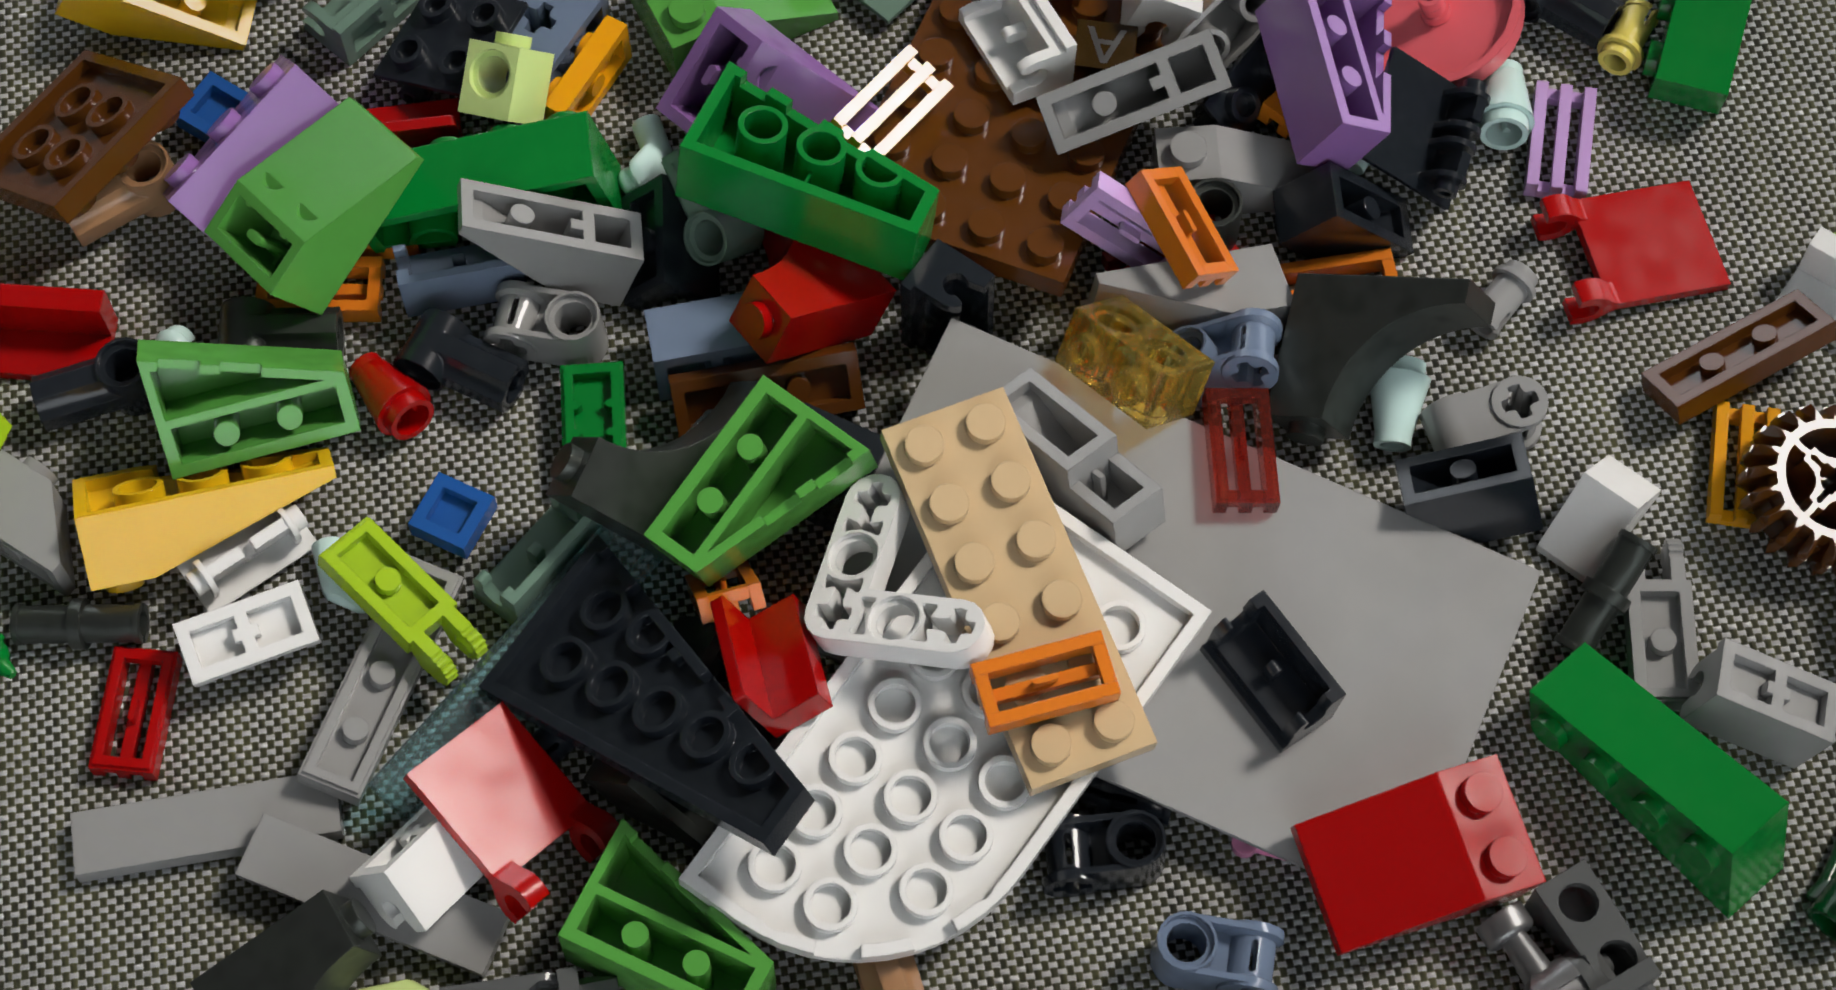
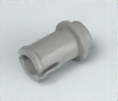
(1510, 288)

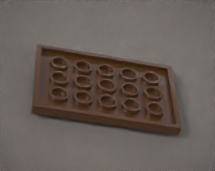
(995, 158)

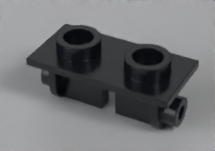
(1241, 103)

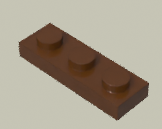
(1738, 356)
(820, 378)

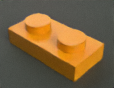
(595, 68)

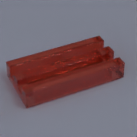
(1243, 496)

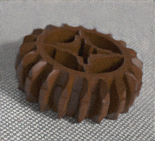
(1784, 481)

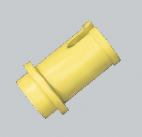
(1623, 47)

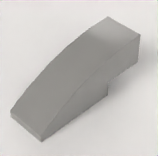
(1084, 464)

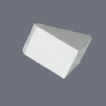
(1592, 516)

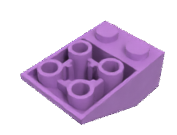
(769, 61)

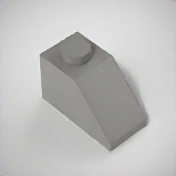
(35, 522)

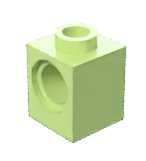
(485, 85)

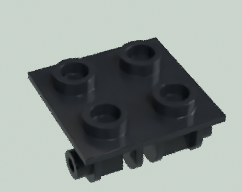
(435, 43)
(1429, 129)

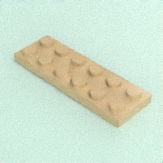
(1008, 552)

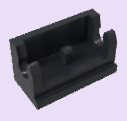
(941, 289)
(1273, 672)

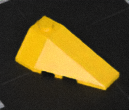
(146, 523)

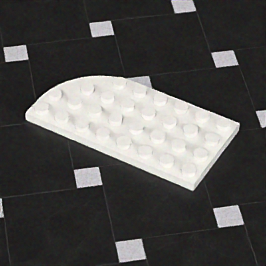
(914, 802)

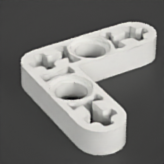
(871, 606)

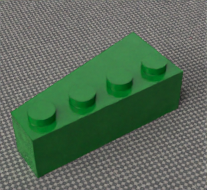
(1696, 52)
(548, 157)
(803, 179)

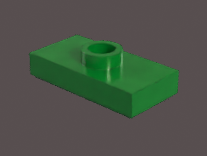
(594, 402)

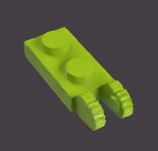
(400, 597)

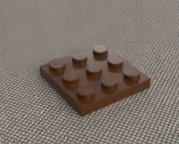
(85, 133)

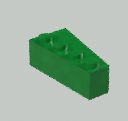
(1663, 777)

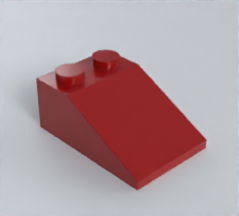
(1418, 855)

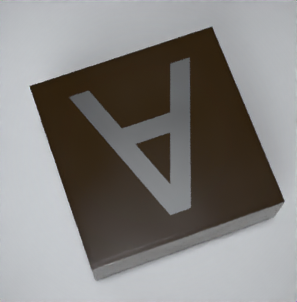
(1102, 46)

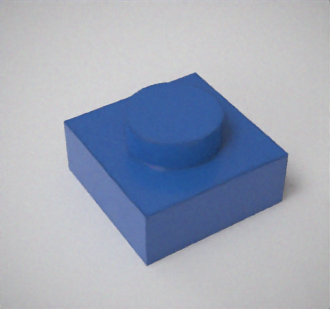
(209, 102)
(452, 515)

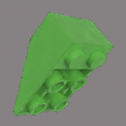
(315, 205)

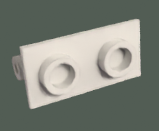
(248, 557)

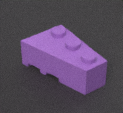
(1329, 75)
(272, 113)

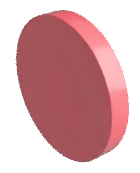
(1456, 35)

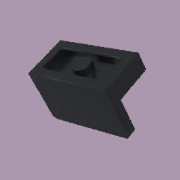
(666, 262)

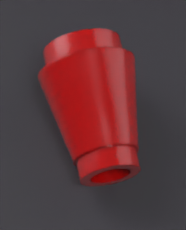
(391, 397)

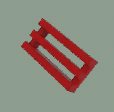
(127, 763)

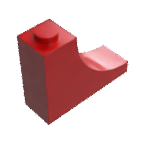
(808, 301)

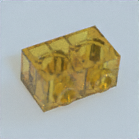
(1134, 361)

